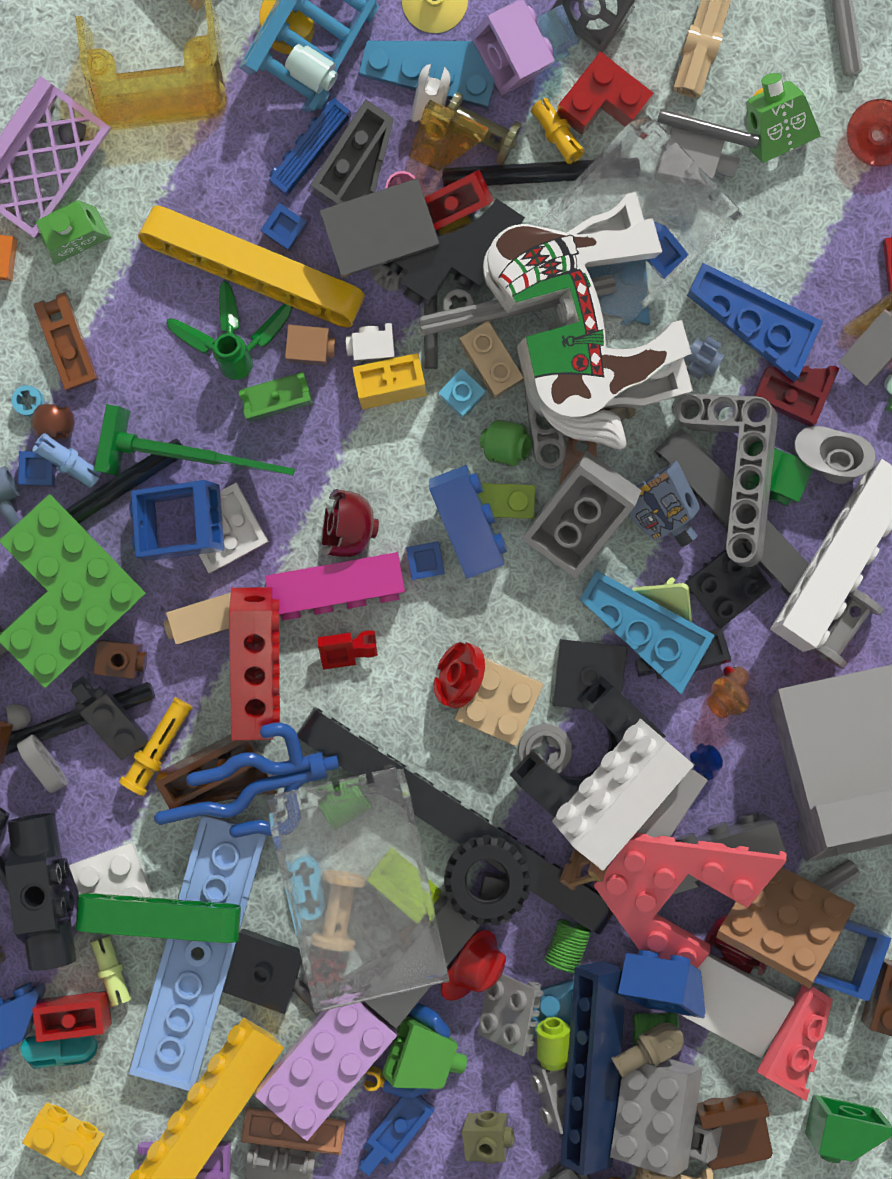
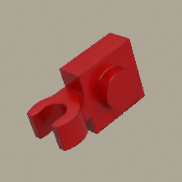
(342, 650)

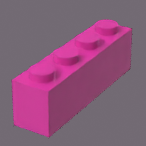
(337, 583)

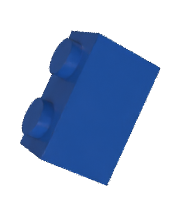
(663, 984)

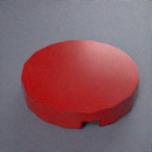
(460, 675)

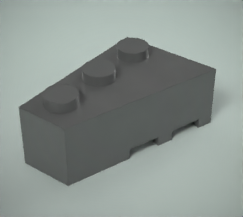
(356, 159)

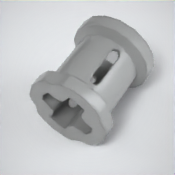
(458, 294)

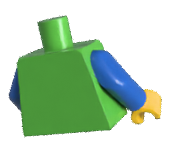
(418, 1056)

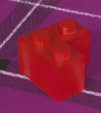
(604, 88)

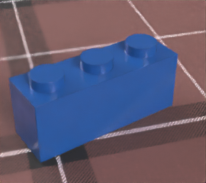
(468, 521)

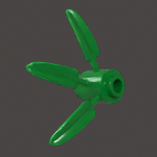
(229, 349)

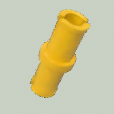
(557, 130)

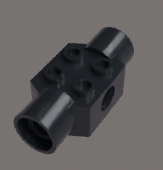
(40, 918)

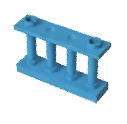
(277, 29)

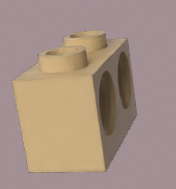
(491, 359)

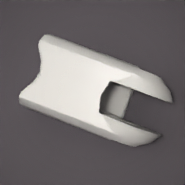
(429, 89)

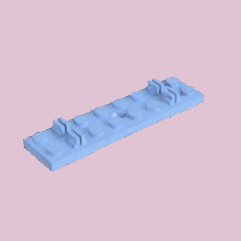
(191, 988)

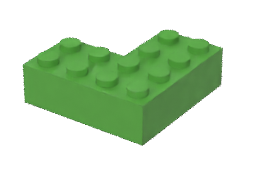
(81, 597)

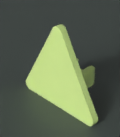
(670, 596)

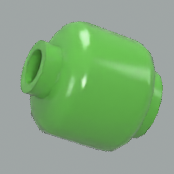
(506, 442)

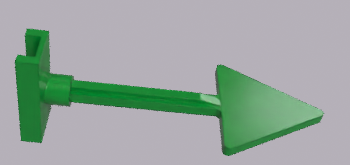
(116, 441)

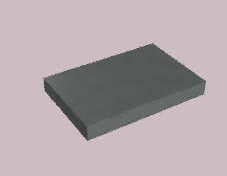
(379, 228)

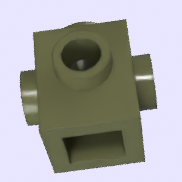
(487, 1137)

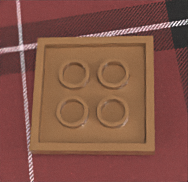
(788, 926)

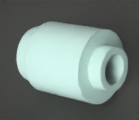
(311, 68)

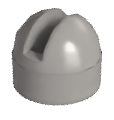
(17, 716)

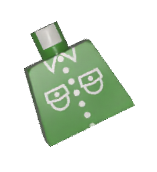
(779, 118)
(71, 230)

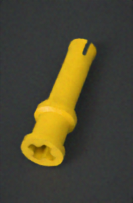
(143, 760)

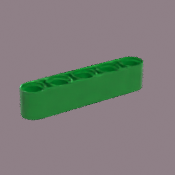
(158, 918)

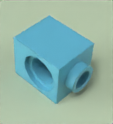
(462, 393)

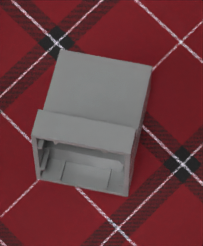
(839, 760)

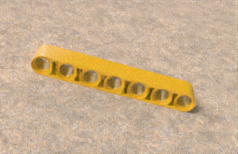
(251, 266)

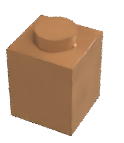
(309, 345)

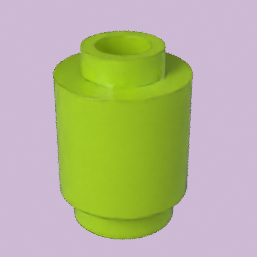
(552, 1043)

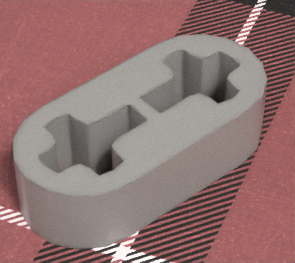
(42, 764)

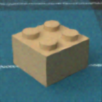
(501, 703)

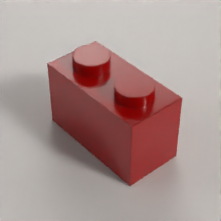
(458, 199)
(72, 1016)

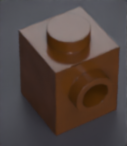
(119, 659)

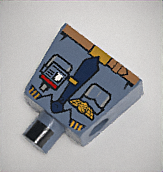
(666, 505)

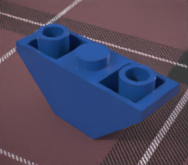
(17, 1014)

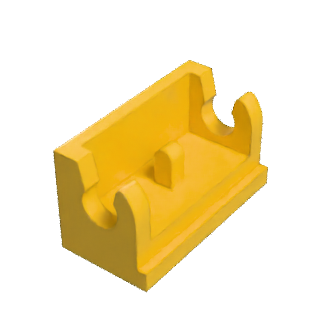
(389, 381)

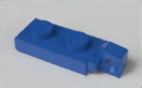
(395, 1132)

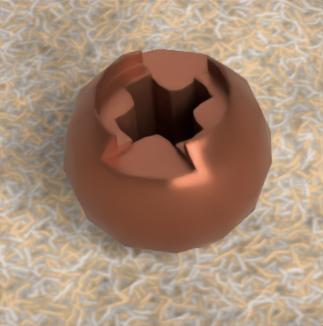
(53, 420)

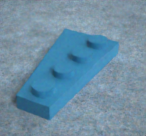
(402, 62)
(655, 633)

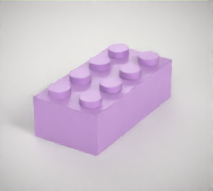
(325, 1065)

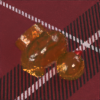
(728, 694)

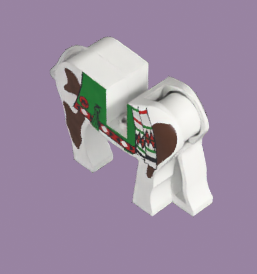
(569, 367)

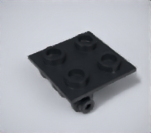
(727, 587)

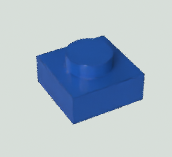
(284, 227)
(35, 470)
(425, 560)

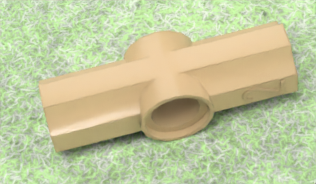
(701, 47)

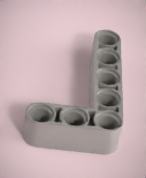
(745, 465)

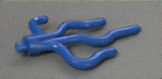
(287, 774)

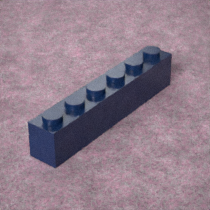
(591, 1074)

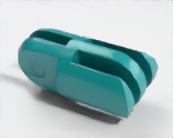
(58, 1052)

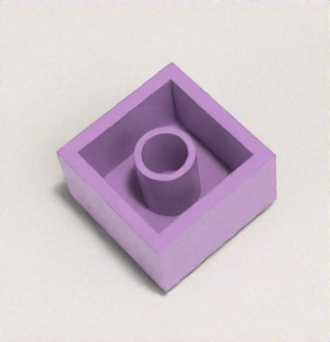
(512, 46)

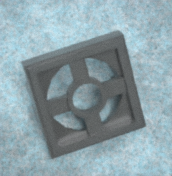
(598, 38)

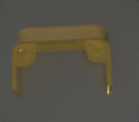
(159, 94)

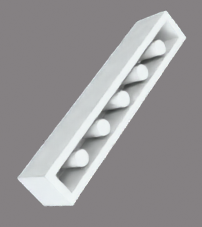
(839, 562)

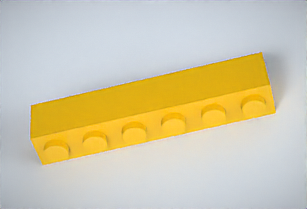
(212, 1104)

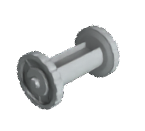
(846, 626)

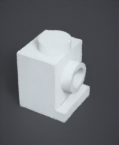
(371, 344)

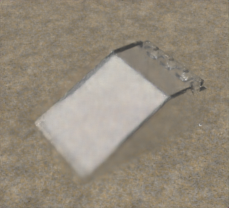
(665, 192)
(357, 889)

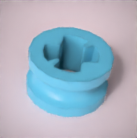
(19, 392)

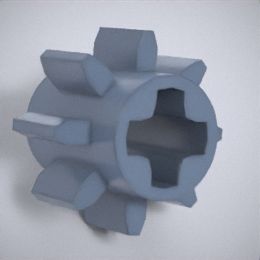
(704, 357)

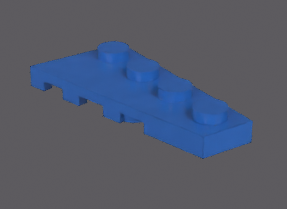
(761, 321)

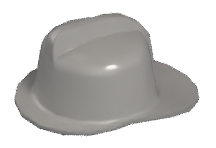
(834, 453)

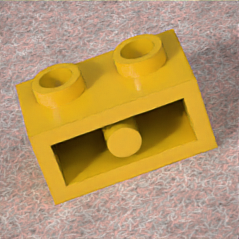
(63, 1138)

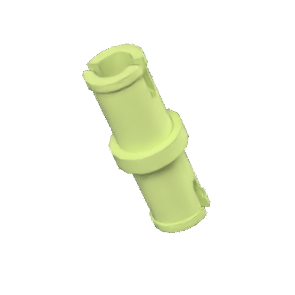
(110, 971)

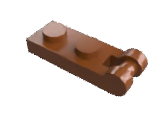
(66, 342)

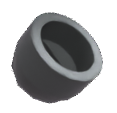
(66, 132)

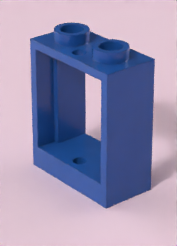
(207, 519)
(868, 965)

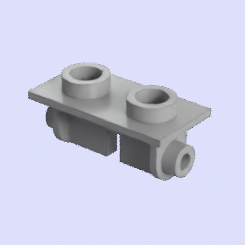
(546, 1084)

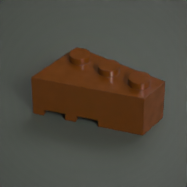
(176, 791)

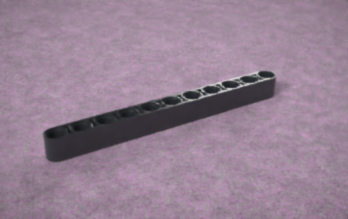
(452, 818)

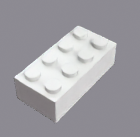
(621, 794)

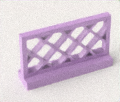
(19, 133)

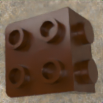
(743, 1125)

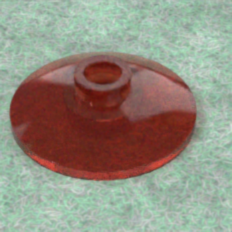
(869, 117)

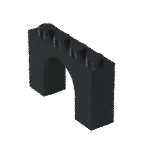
(554, 789)

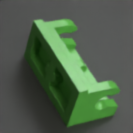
(276, 396)

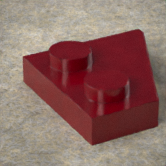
(798, 399)

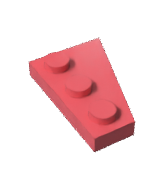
(794, 1045)

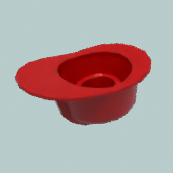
(475, 968)

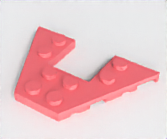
(654, 867)

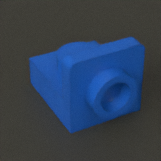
(671, 255)

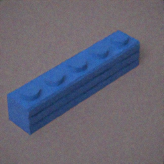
(309, 146)

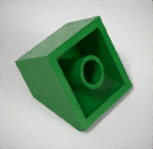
(845, 1129)

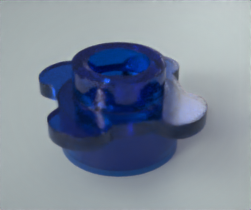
(706, 760)

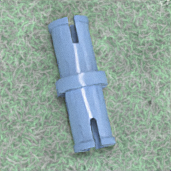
(66, 460)

